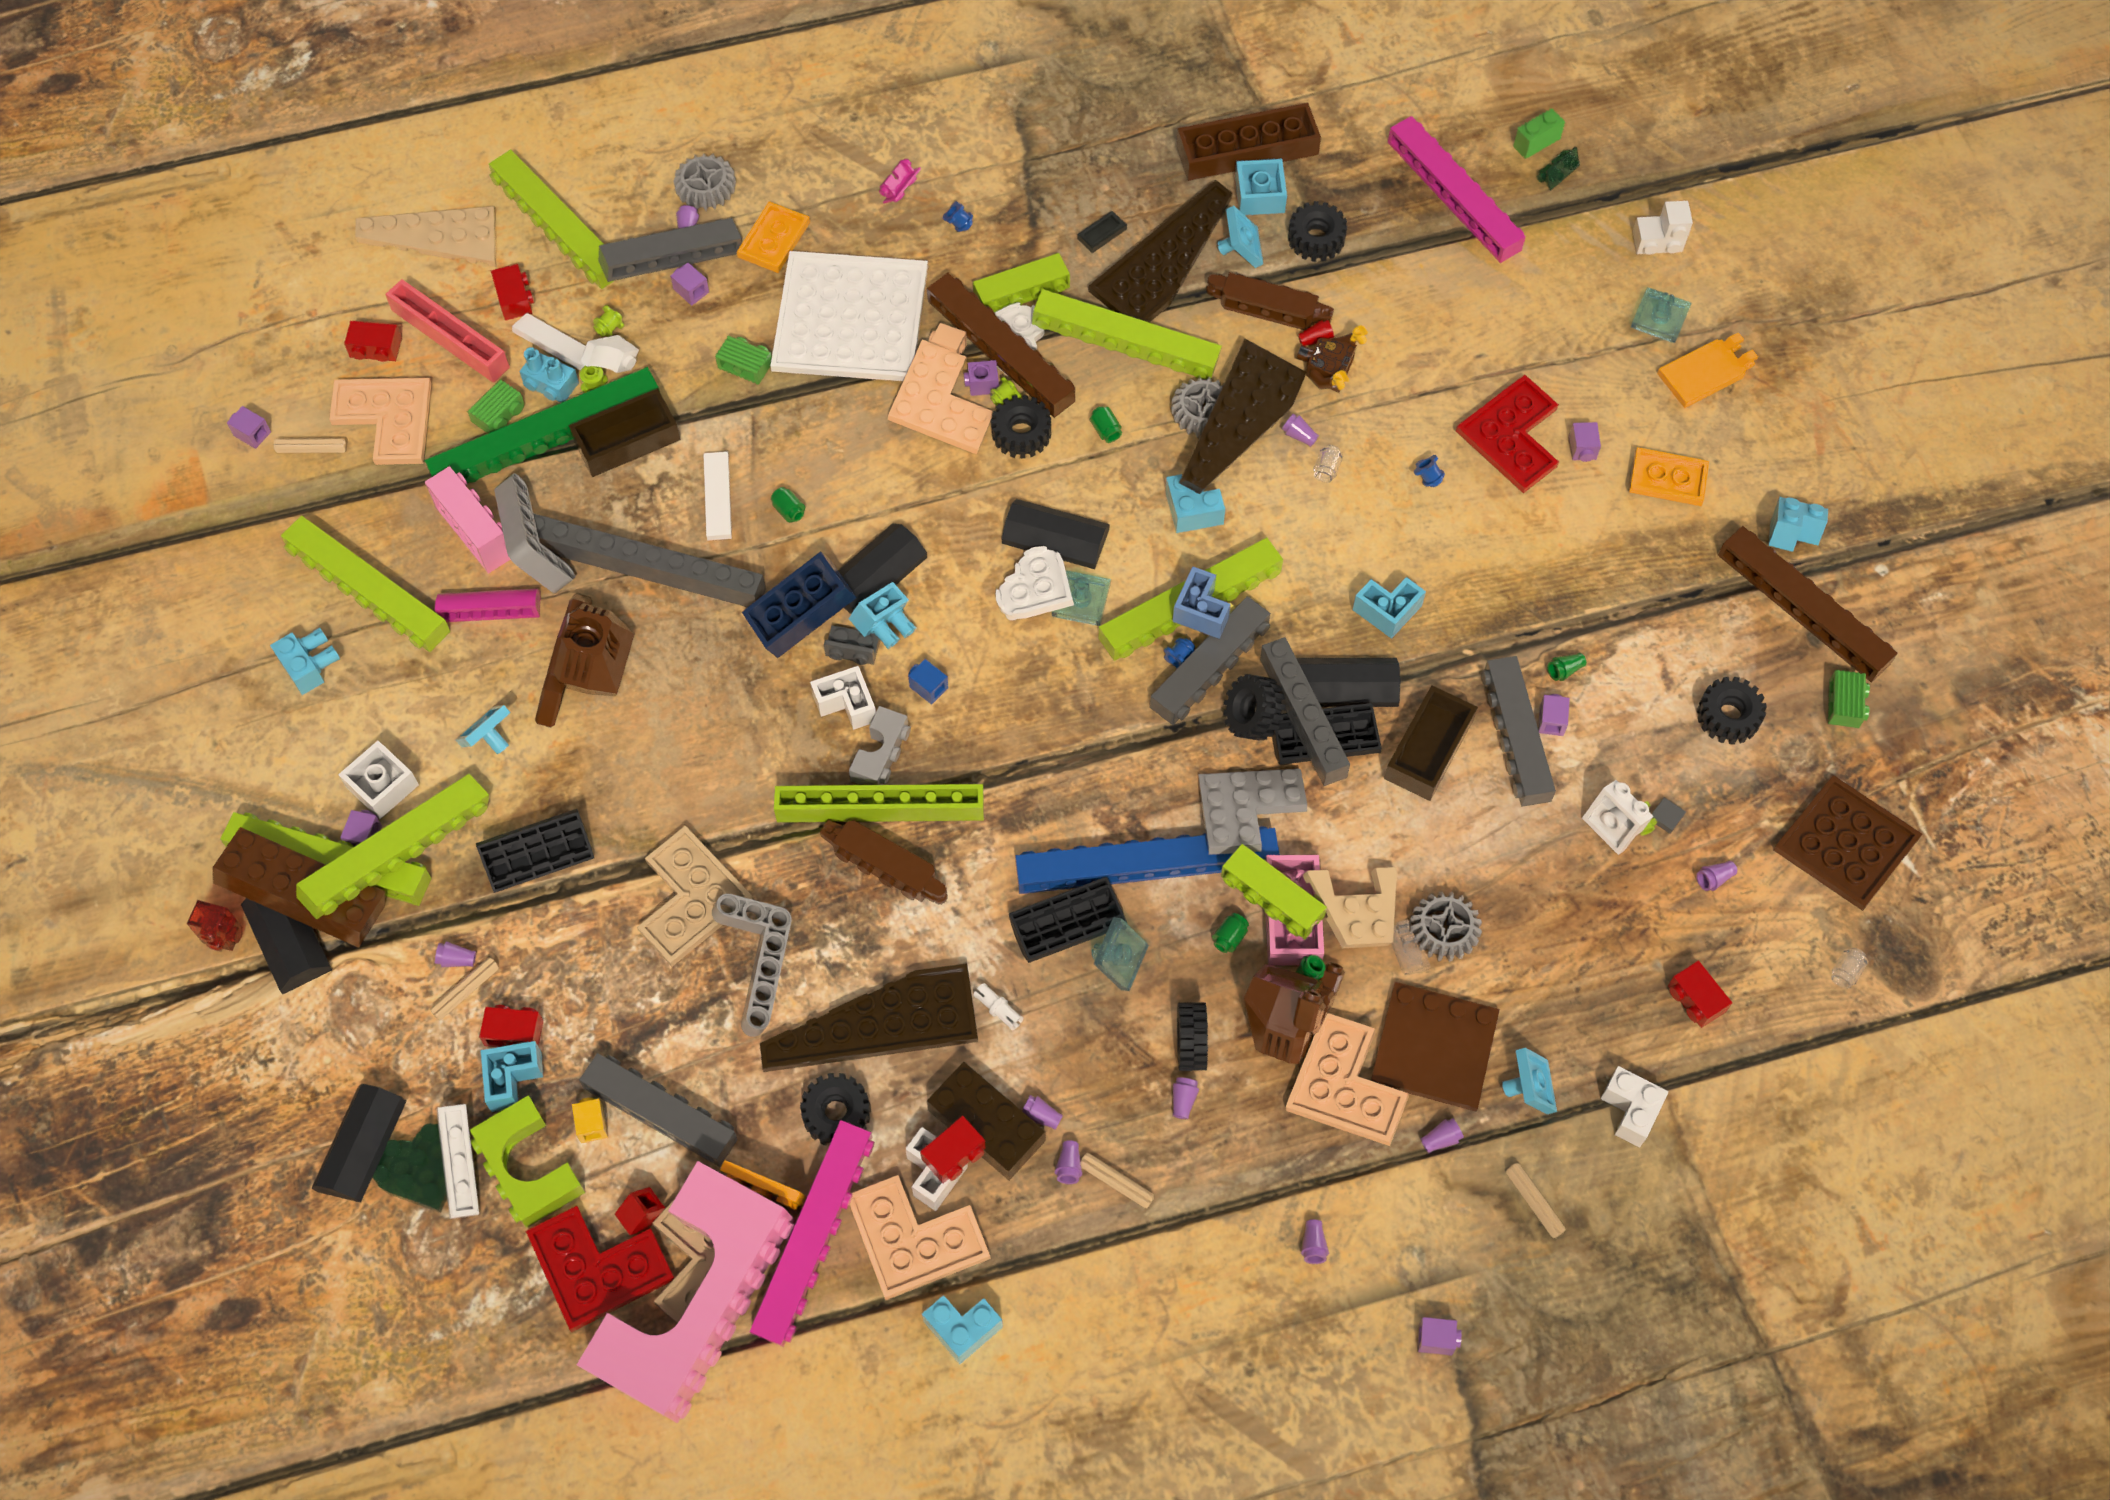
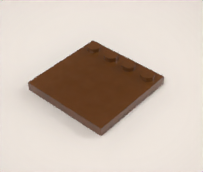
(1847, 842)
(1435, 1046)

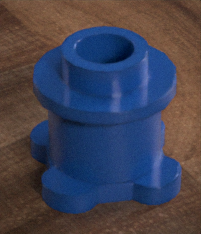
(958, 217)
(1429, 471)
(1179, 652)

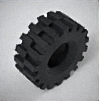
(1320, 218)
(1018, 412)
(1736, 695)
(1241, 705)
(1192, 1036)
(831, 1090)

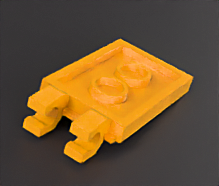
(1707, 370)

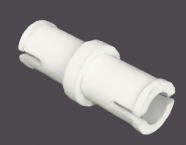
(998, 1006)

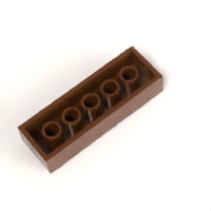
(1266, 135)
(270, 875)

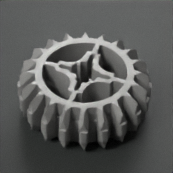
(704, 181)
(1189, 402)
(1467, 927)

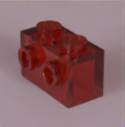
(215, 926)

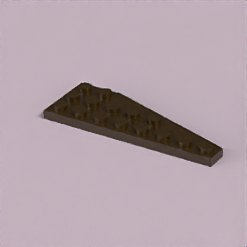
(1155, 269)
(1250, 402)
(907, 1015)

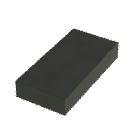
(1102, 231)

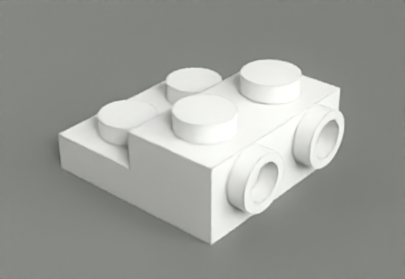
(1617, 816)

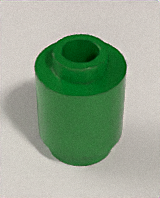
(1106, 424)
(788, 505)
(1230, 933)

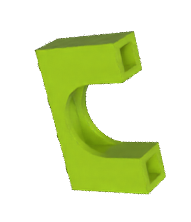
(529, 1199)

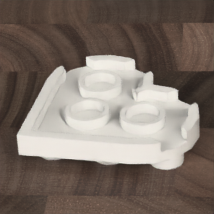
(1020, 322)
(1036, 586)

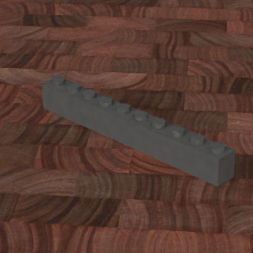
(650, 562)

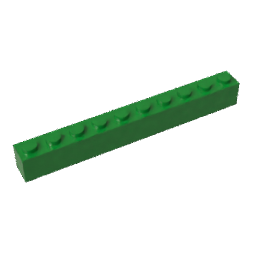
(537, 432)

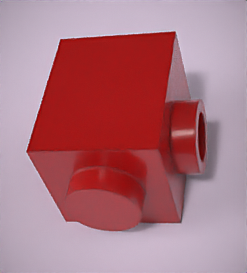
(639, 1210)

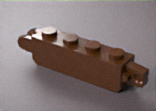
(1268, 301)
(885, 860)

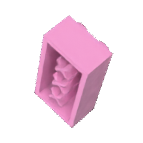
(468, 518)
(1281, 945)

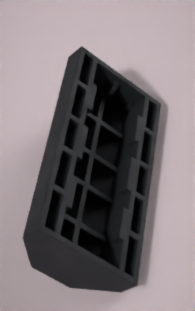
(1072, 536)
(882, 561)
(1353, 681)
(1353, 726)
(535, 850)
(1065, 919)
(287, 946)
(359, 1143)

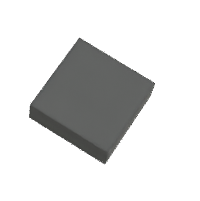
(1668, 815)

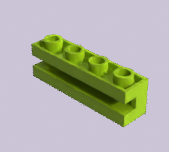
(1023, 283)
(1273, 892)

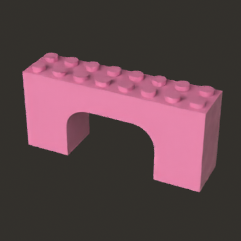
(672, 1366)

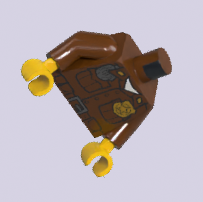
(1332, 359)

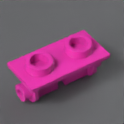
(894, 188)

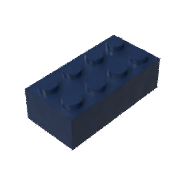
(799, 605)

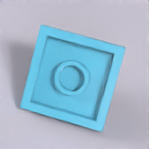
(1243, 238)
(485, 729)
(1533, 1082)

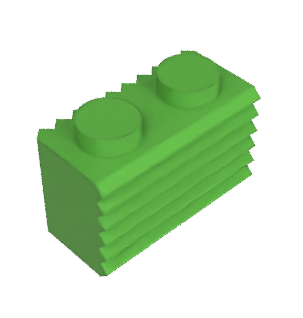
(1539, 133)
(744, 359)
(496, 407)
(1847, 699)

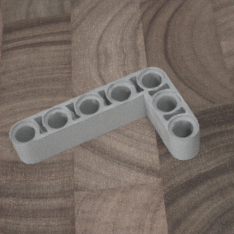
(522, 537)
(764, 957)

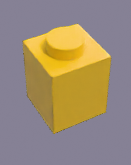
(589, 1120)

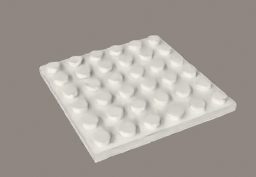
(849, 316)

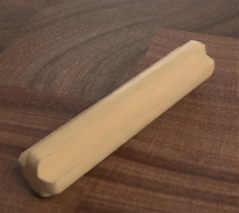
(311, 445)
(464, 988)
(1116, 1180)
(1535, 1200)

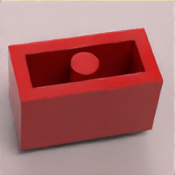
(511, 291)
(373, 341)
(1699, 994)
(510, 1026)
(953, 1150)

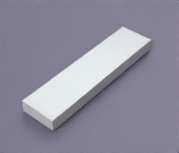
(550, 340)
(717, 496)
(457, 1161)

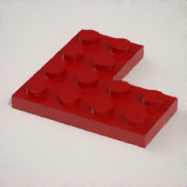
(1502, 436)
(594, 1282)

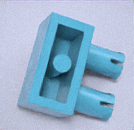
(548, 376)
(882, 608)
(300, 667)

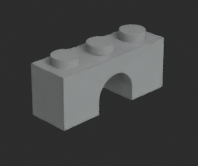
(874, 767)

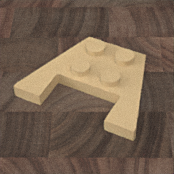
(1359, 918)

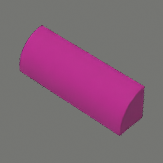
(488, 605)

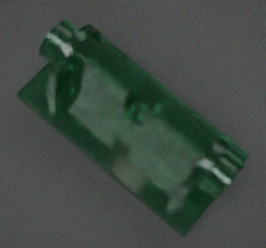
(1561, 167)

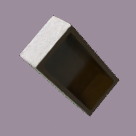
(624, 432)
(1430, 743)
(1007, 1131)

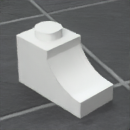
(610, 353)

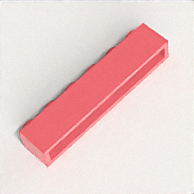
(447, 331)

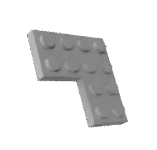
(1235, 800)

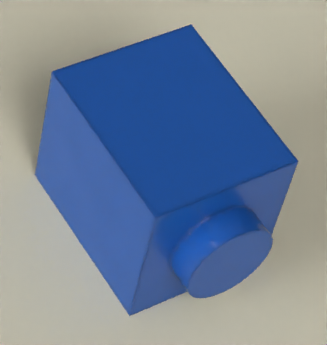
(927, 681)

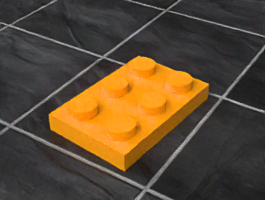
(773, 237)
(1669, 476)
(763, 1186)

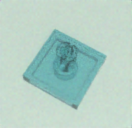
(1661, 315)
(1089, 598)
(1120, 954)

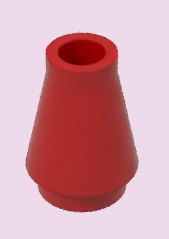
(1315, 332)

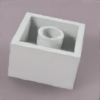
(378, 779)

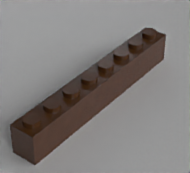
(1001, 344)
(1807, 603)

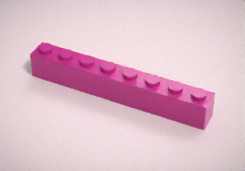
(1456, 189)
(811, 1234)

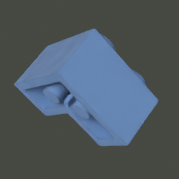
(1197, 608)

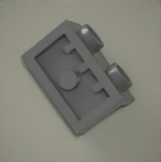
(851, 645)

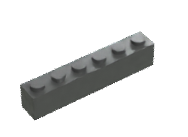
(669, 249)
(1210, 661)
(1305, 712)
(1518, 731)
(658, 1109)

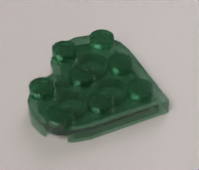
(414, 1169)

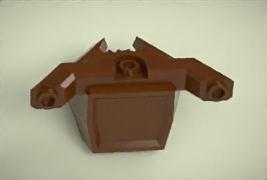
(586, 656)
(1289, 1009)

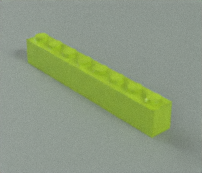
(550, 214)
(1126, 334)
(365, 584)
(1155, 617)
(879, 803)
(392, 847)
(405, 884)

